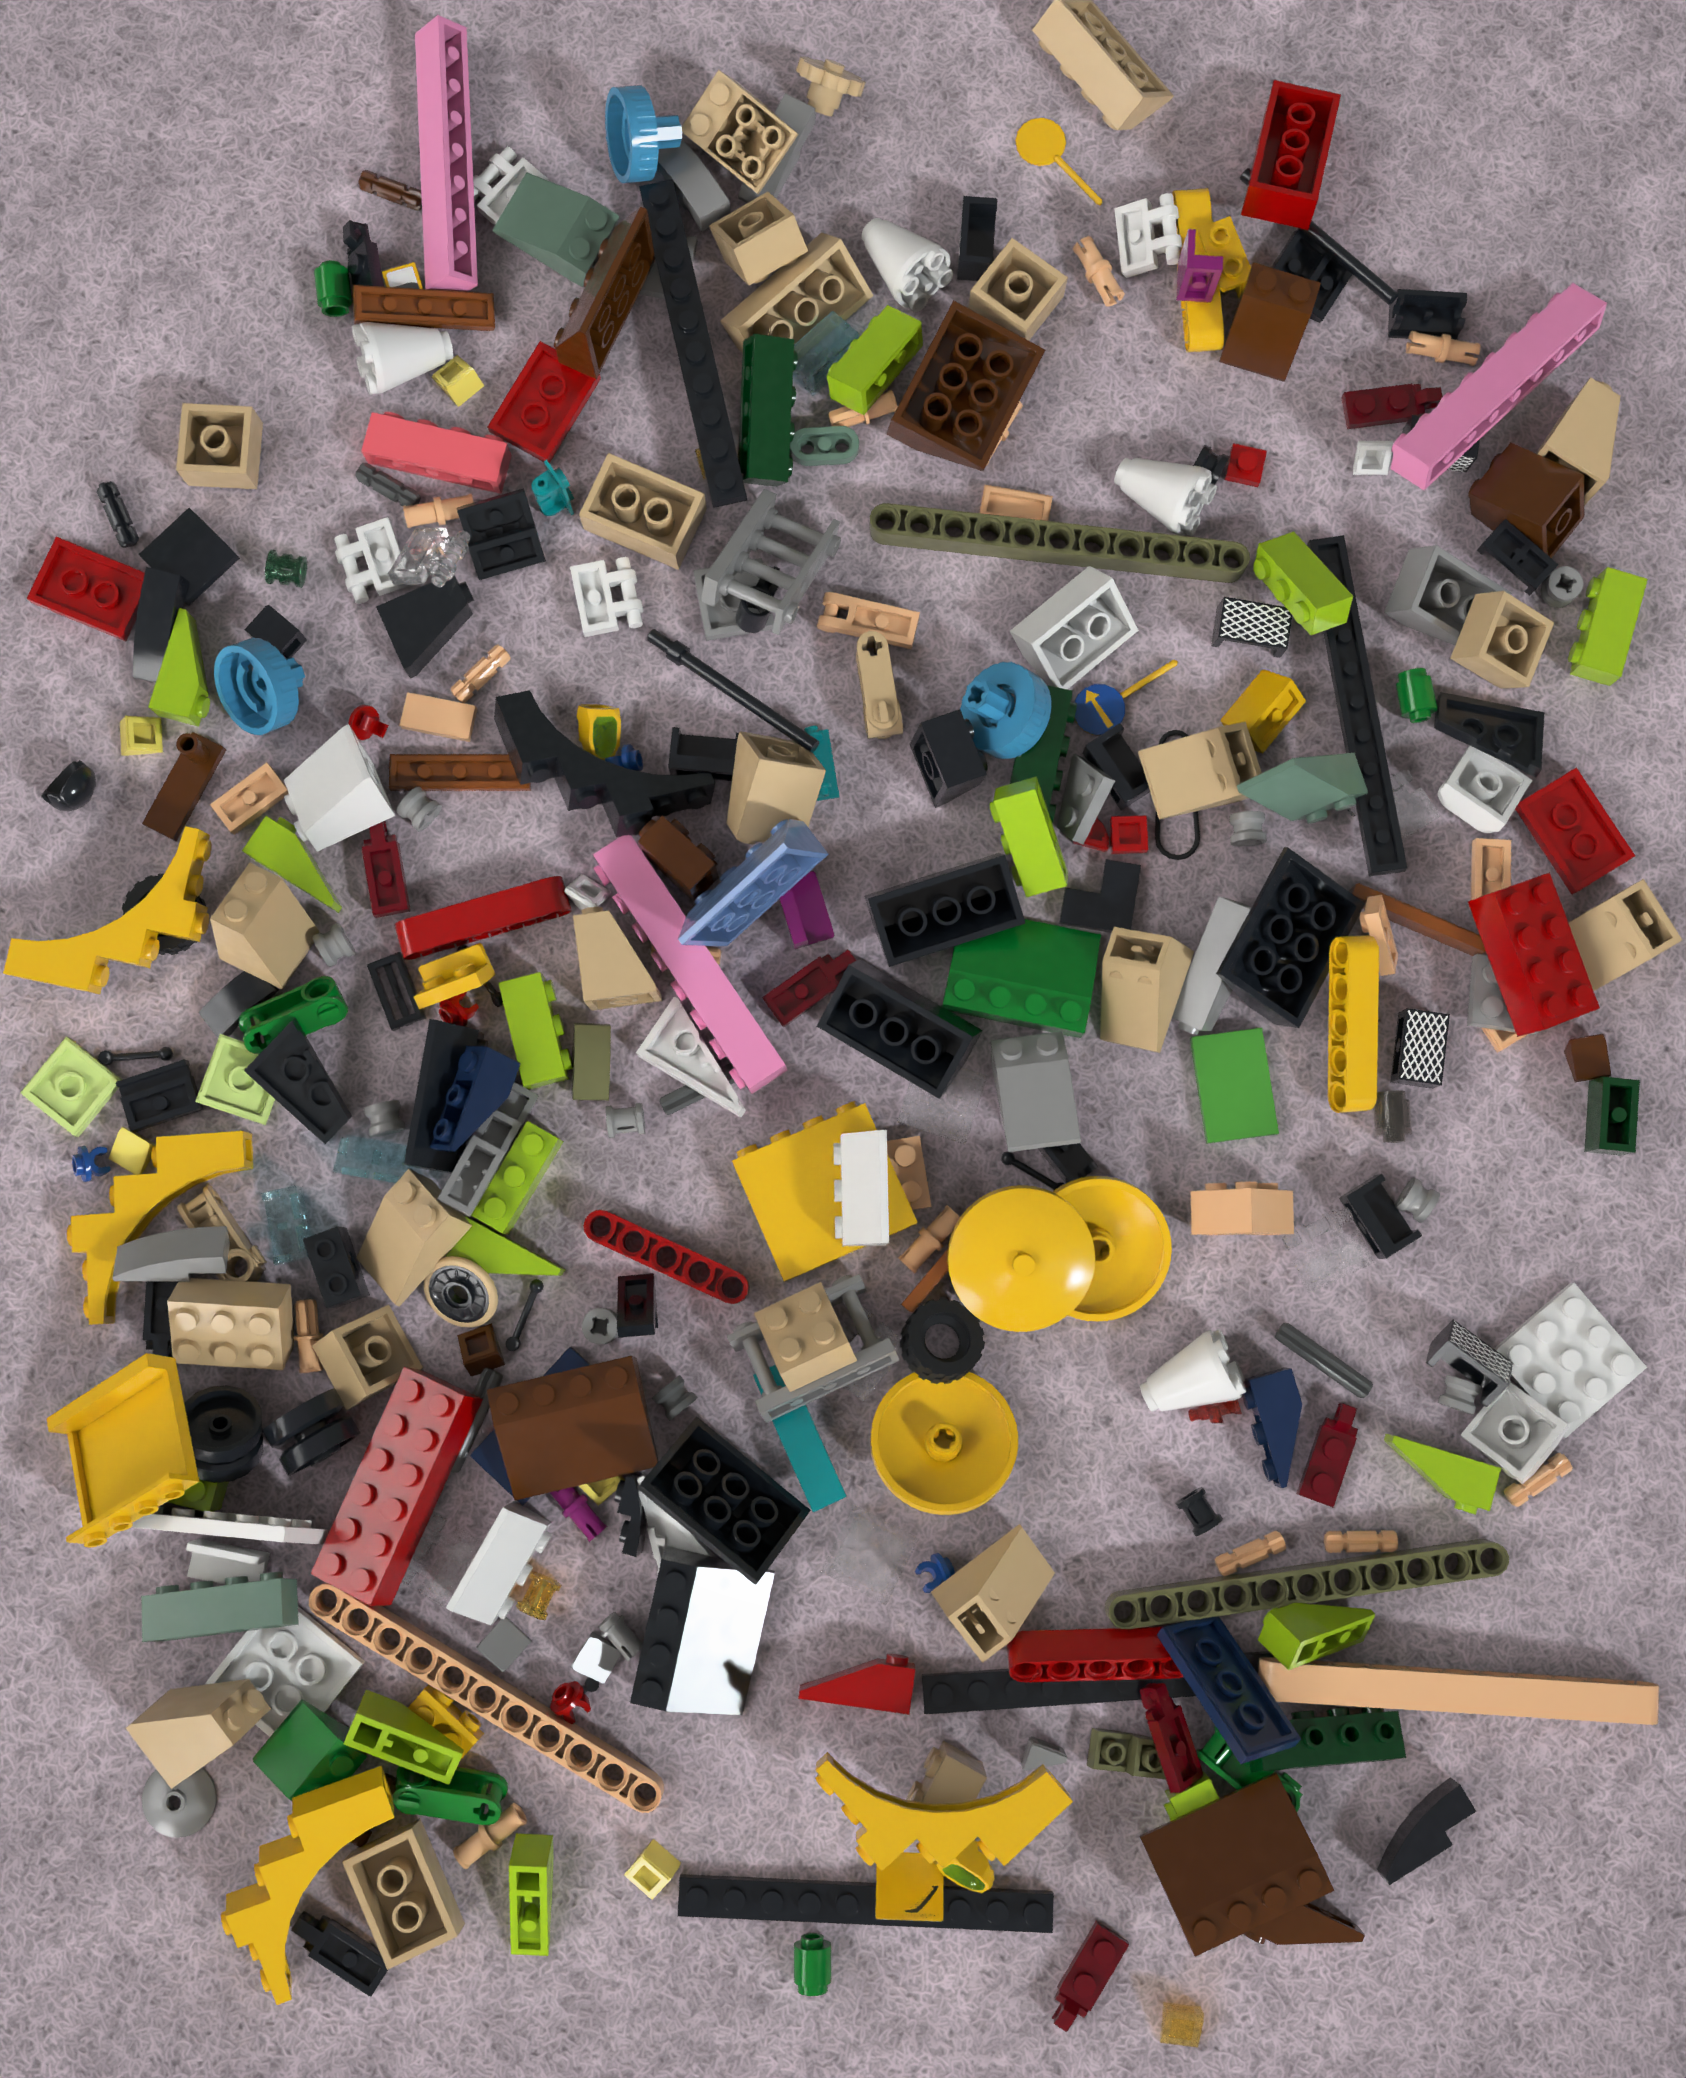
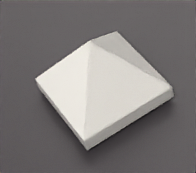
(1372, 457)
(586, 892)

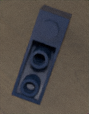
(477, 1092)
(1277, 1416)

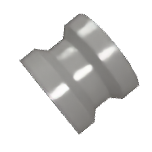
(1558, 595)
(418, 809)
(1247, 828)
(333, 945)
(384, 1118)
(1417, 1200)
(605, 1330)
(1460, 1394)

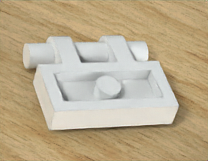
(497, 198)
(1137, 237)
(380, 549)
(595, 598)

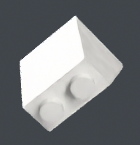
(336, 792)

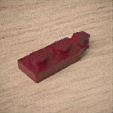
(1388, 404)
(385, 873)
(807, 987)
(1329, 1457)
(1171, 1737)
(1088, 1974)

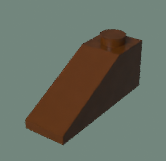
(1307, 1926)

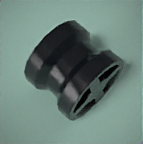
(1212, 462)

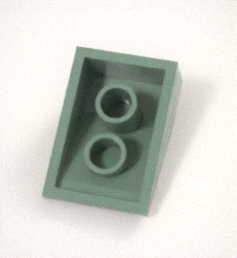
(556, 226)
(1308, 786)

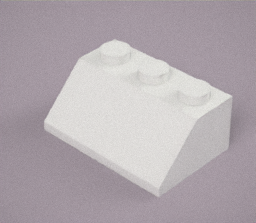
(1075, 629)
(862, 1189)
(501, 1564)

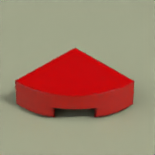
(1097, 837)

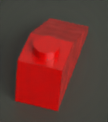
(871, 1685)

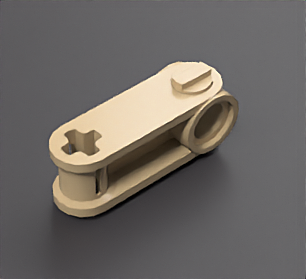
(877, 686)
(210, 1211)

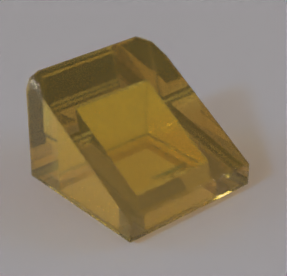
(1181, 2024)

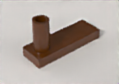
(184, 784)

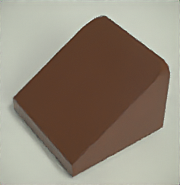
(1588, 1057)
(480, 1350)

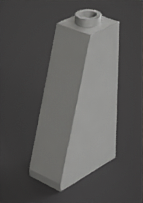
(1203, 990)

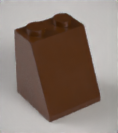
(1269, 321)
(1532, 494)

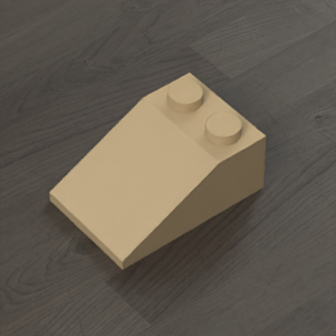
(410, 1235)

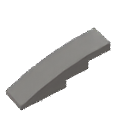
(487, 1151)

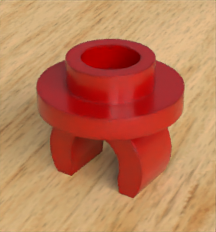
(365, 722)
(454, 1013)
(566, 1698)

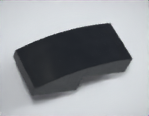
(237, 996)
(632, 1531)

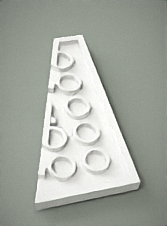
(235, 1526)

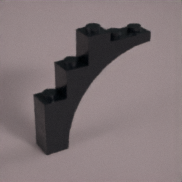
(585, 780)

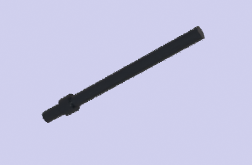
(1344, 257)
(681, 655)

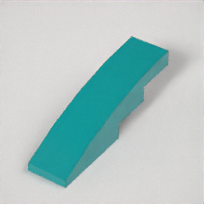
(807, 1453)

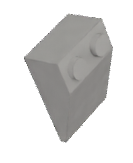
(1436, 592)
(1035, 1091)

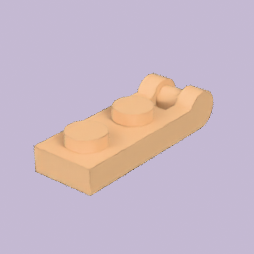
(892, 622)

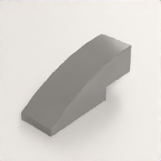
(801, 119)
(693, 185)
(173, 1255)

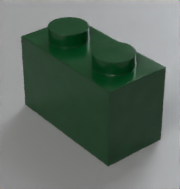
(1612, 1116)

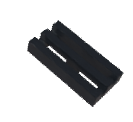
(386, 963)

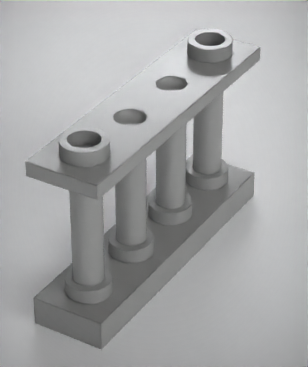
(750, 537)
(873, 1356)

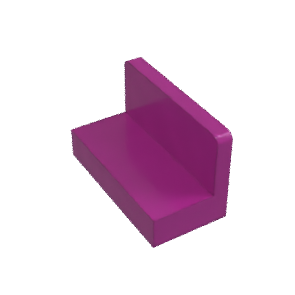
(1197, 273)
(806, 912)

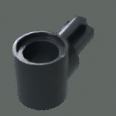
(750, 621)

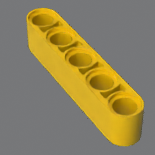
(1201, 320)
(1353, 1023)

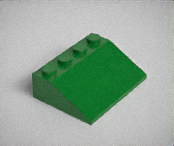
(1026, 977)

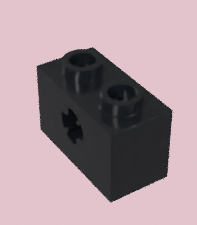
(336, 1267)

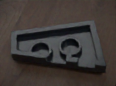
(1494, 728)
(300, 1082)

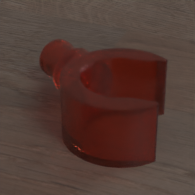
(1215, 1411)

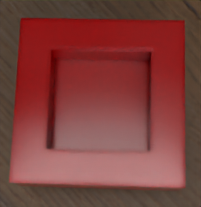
(1245, 465)
(1128, 834)

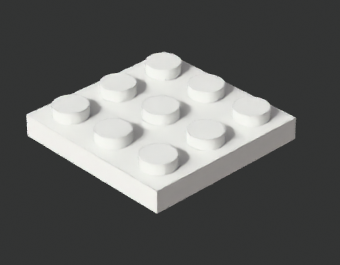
(1570, 1358)
(290, 1666)

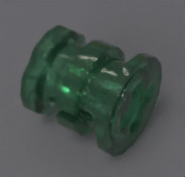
(285, 577)

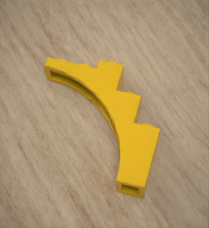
(131, 939)
(137, 1199)
(891, 1824)
(319, 1828)

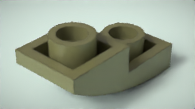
(591, 1061)
(1124, 1753)

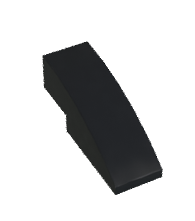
(157, 610)
(1423, 1830)

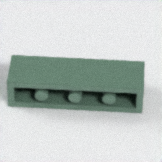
(219, 1609)

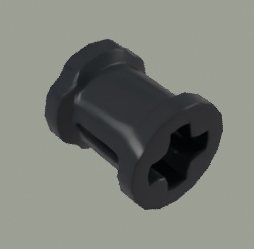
(1199, 1511)

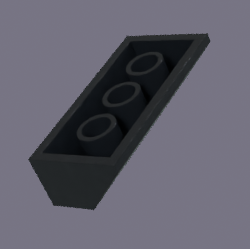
(945, 909)
(899, 1028)
(438, 1070)

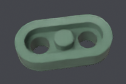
(824, 443)

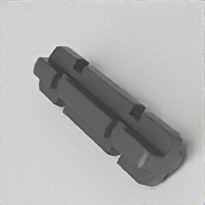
(387, 485)

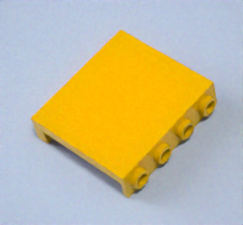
(794, 1191)
(127, 1447)

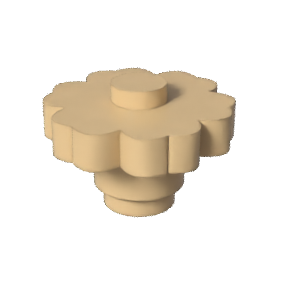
(828, 83)

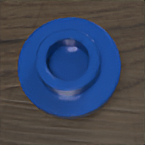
(628, 759)
(84, 1164)
(939, 1568)

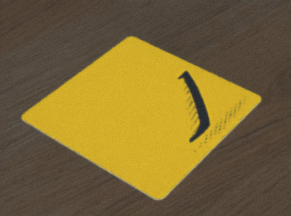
(909, 1890)

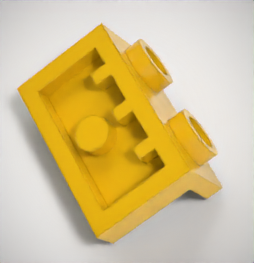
(1222, 240)
(454, 975)
(445, 1717)

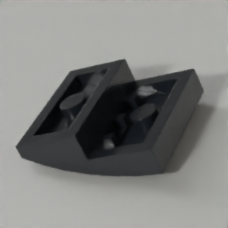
(1310, 261)
(501, 534)
(191, 551)

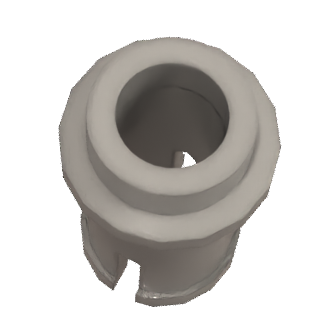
(620, 1635)

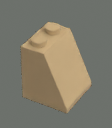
(1586, 435)
(770, 784)
(262, 927)
(609, 965)
(196, 1725)

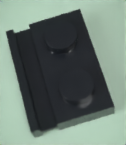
(159, 1095)

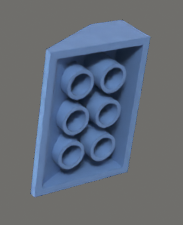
(753, 885)

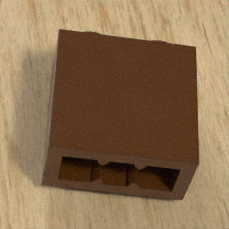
(675, 855)

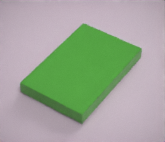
(1234, 1085)

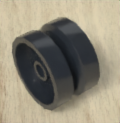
(310, 1430)
(225, 1432)

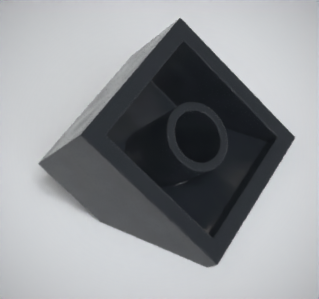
(948, 757)

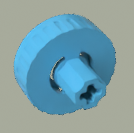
(636, 133)
(262, 697)
(989, 705)

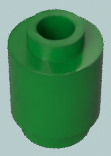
(333, 288)
(1416, 695)
(812, 1964)

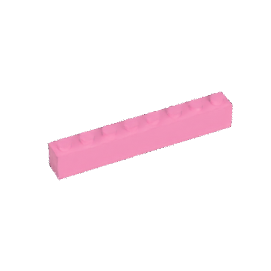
(446, 156)
(1497, 386)
(692, 966)

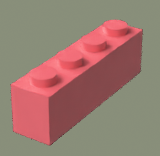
(436, 452)

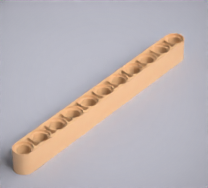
(1462, 1691)
(506, 1696)

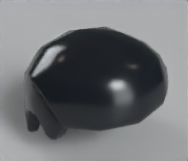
(71, 787)

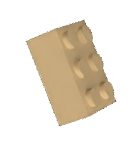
(643, 511)
(231, 1323)
(403, 1894)

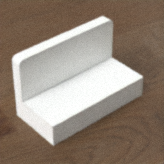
(219, 1561)

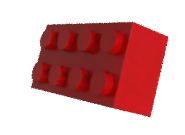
(1291, 155)
(1533, 955)

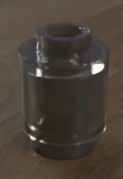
(1392, 1116)

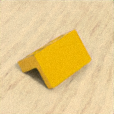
(1265, 707)

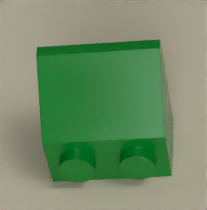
(307, 1752)

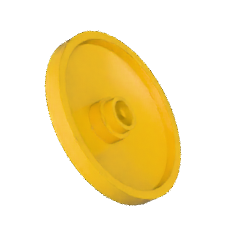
(1128, 1242)
(1021, 1258)
(944, 1443)

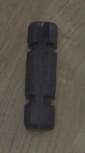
(117, 514)

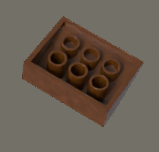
(607, 296)
(965, 389)
(573, 1427)
(1236, 1864)

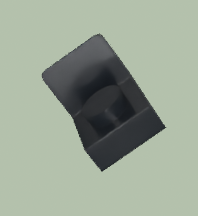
(636, 1305)

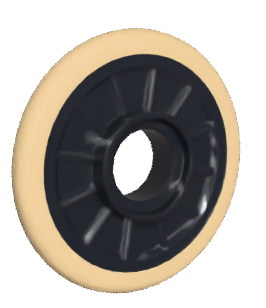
(478, 1284)

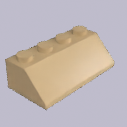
(1101, 62)
(801, 294)

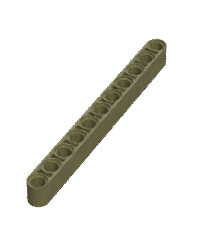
(1073, 535)
(1323, 1588)

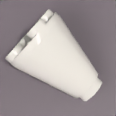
(907, 262)
(398, 353)
(1167, 491)
(1195, 1376)

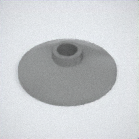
(196, 1807)

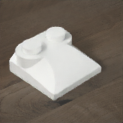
(1483, 790)
(1515, 1433)

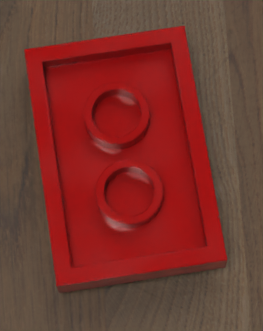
(542, 404)
(88, 588)
(1574, 831)

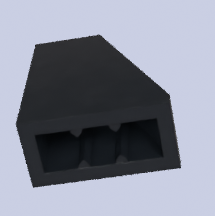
(425, 621)

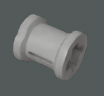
(625, 1120)

